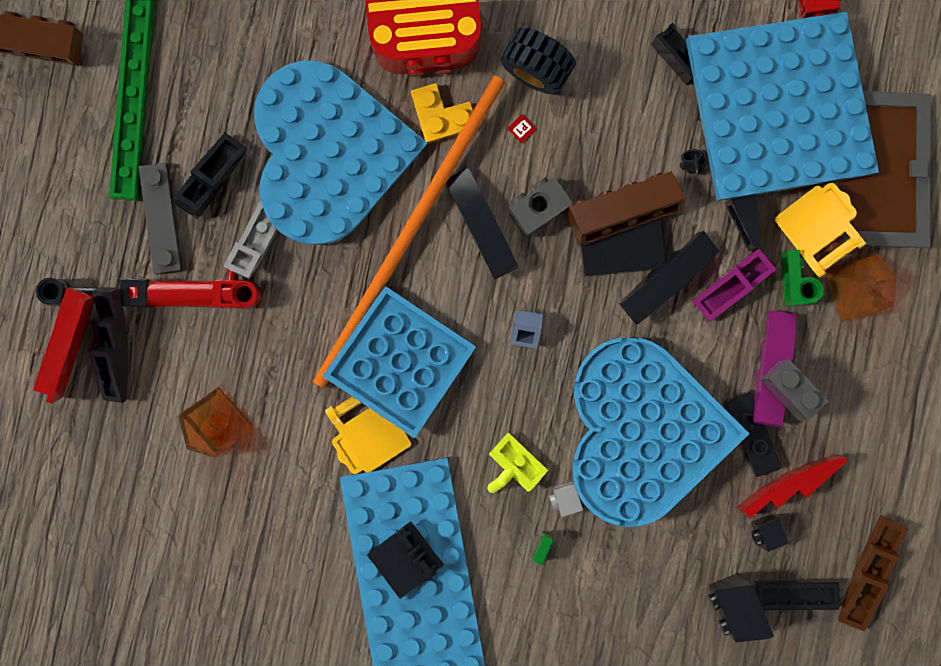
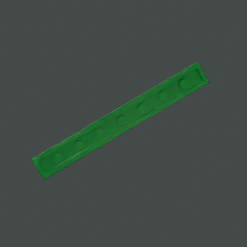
(132, 99)

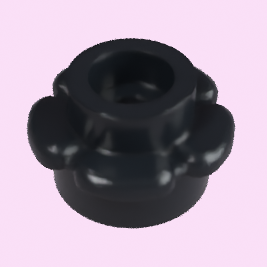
(693, 161)

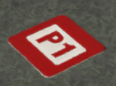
(522, 128)

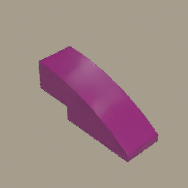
(734, 284)

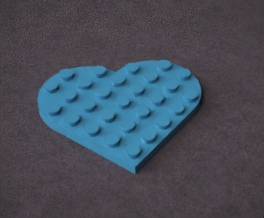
(329, 151)
(647, 432)

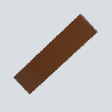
(871, 573)

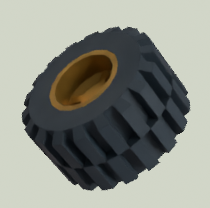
(538, 61)

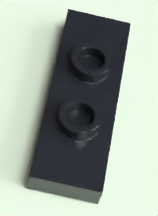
(757, 444)
(798, 594)

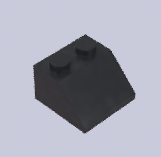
(740, 609)

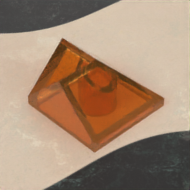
(862, 287)
(213, 425)

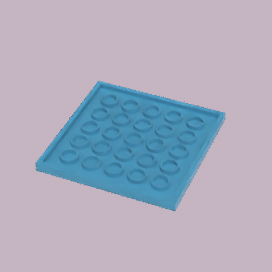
(781, 106)

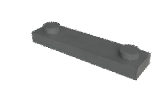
(160, 218)

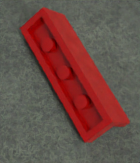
(64, 344)

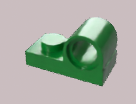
(792, 266)

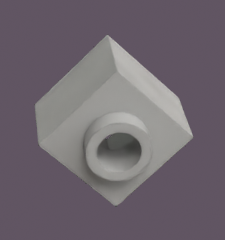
(565, 499)

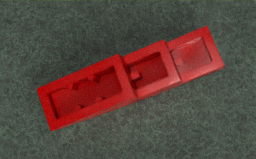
(801, 480)

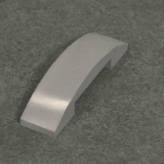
(253, 244)

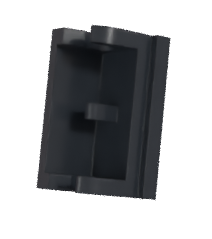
(674, 51)

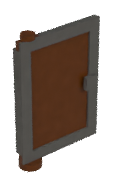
(895, 201)

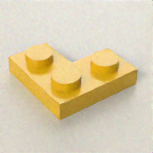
(434, 119)

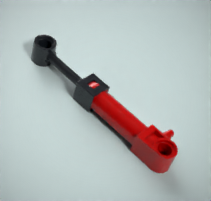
(159, 293)

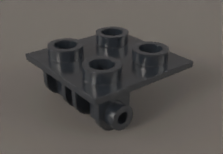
(405, 560)

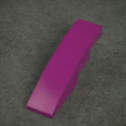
(777, 346)

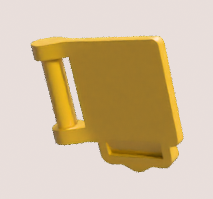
(817, 222)
(366, 439)

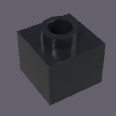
(768, 533)

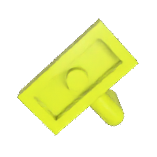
(517, 465)

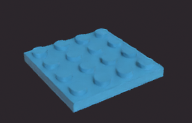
(399, 362)

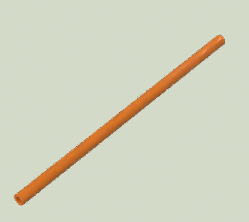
(415, 220)

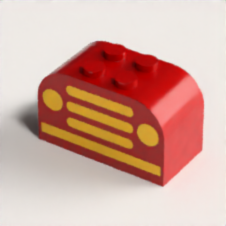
(423, 34)

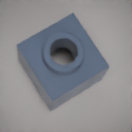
(526, 329)

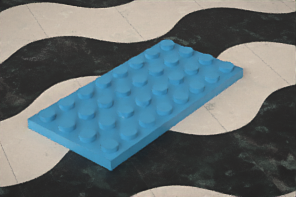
(438, 617)

